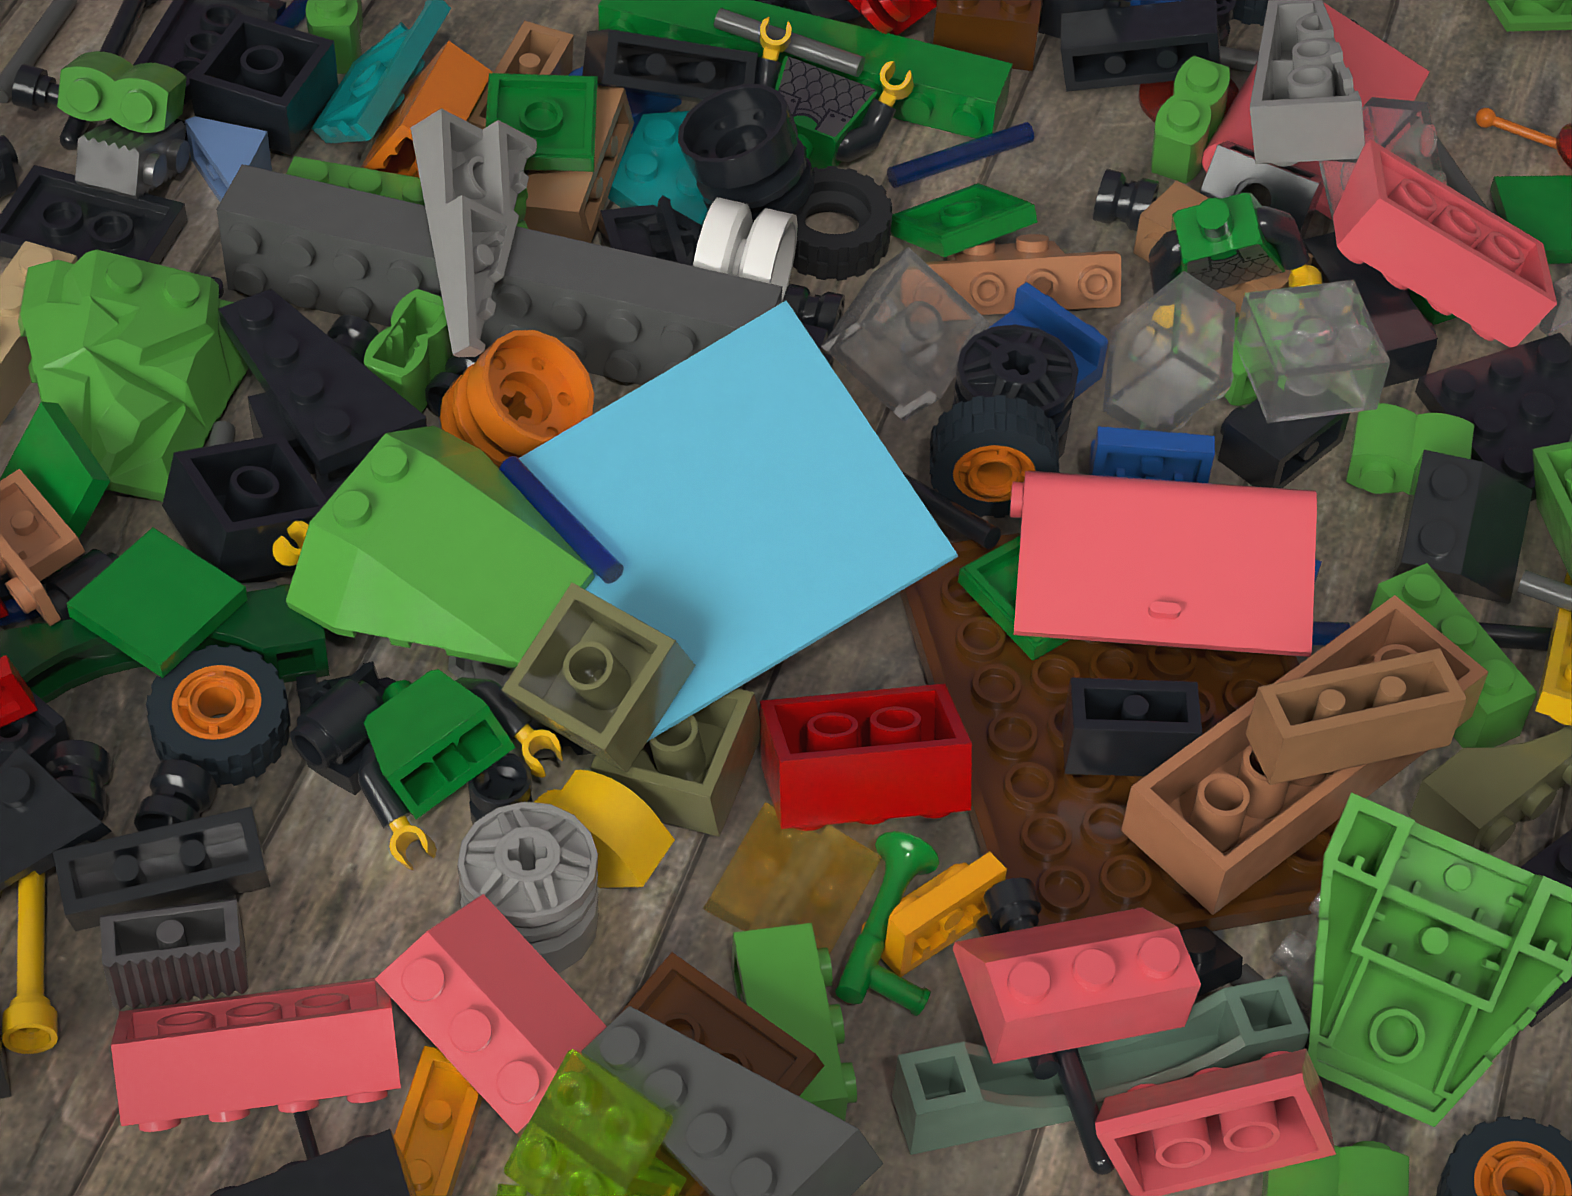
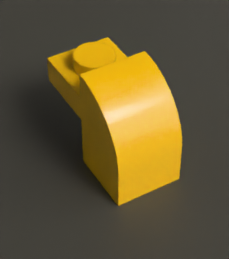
(622, 826)

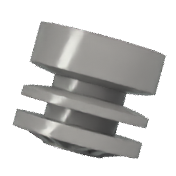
(538, 873)

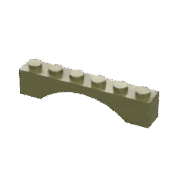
(1489, 790)

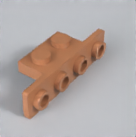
(993, 272)
(32, 544)

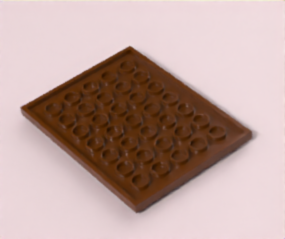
(1069, 826)

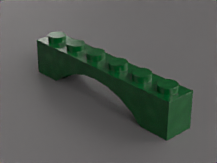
(72, 655)

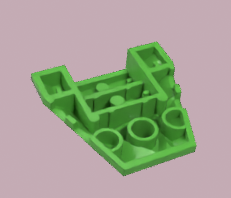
(130, 360)

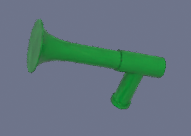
(904, 859)

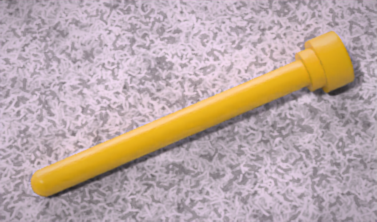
(30, 1020)

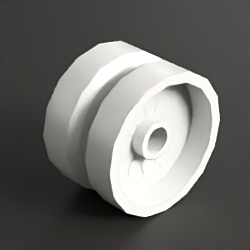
(748, 249)

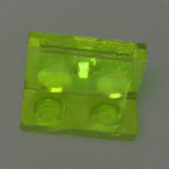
(593, 1138)

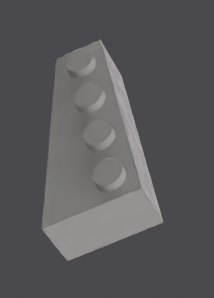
(1302, 90)

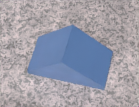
(222, 148)

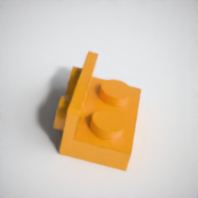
(939, 912)

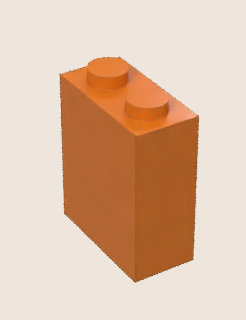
(448, 82)

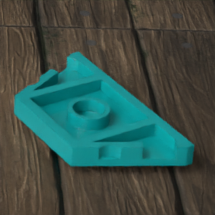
(377, 77)
(657, 167)

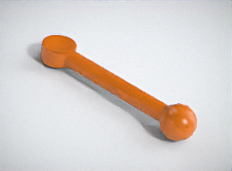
(1486, 118)

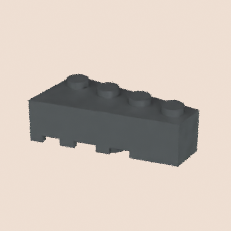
(730, 1123)

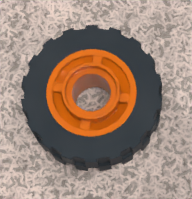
(987, 447)
(219, 683)
(1509, 1157)

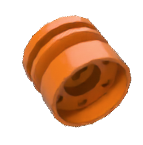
(518, 395)

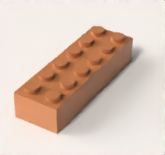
(1210, 806)

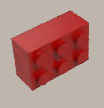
(865, 756)

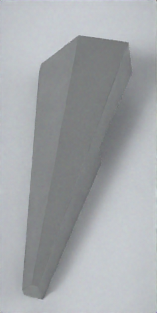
(470, 201)

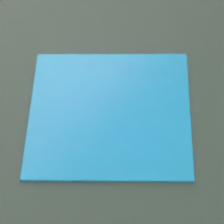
(742, 505)

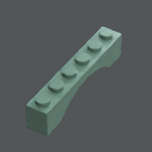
(961, 1097)

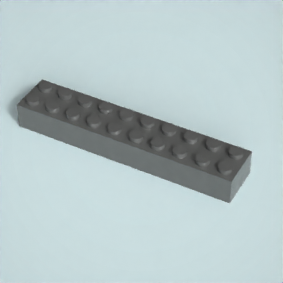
(367, 251)

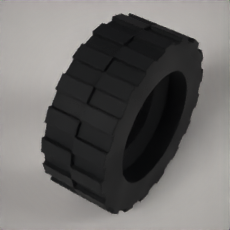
(851, 252)

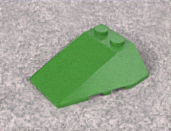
(434, 553)
(1426, 960)

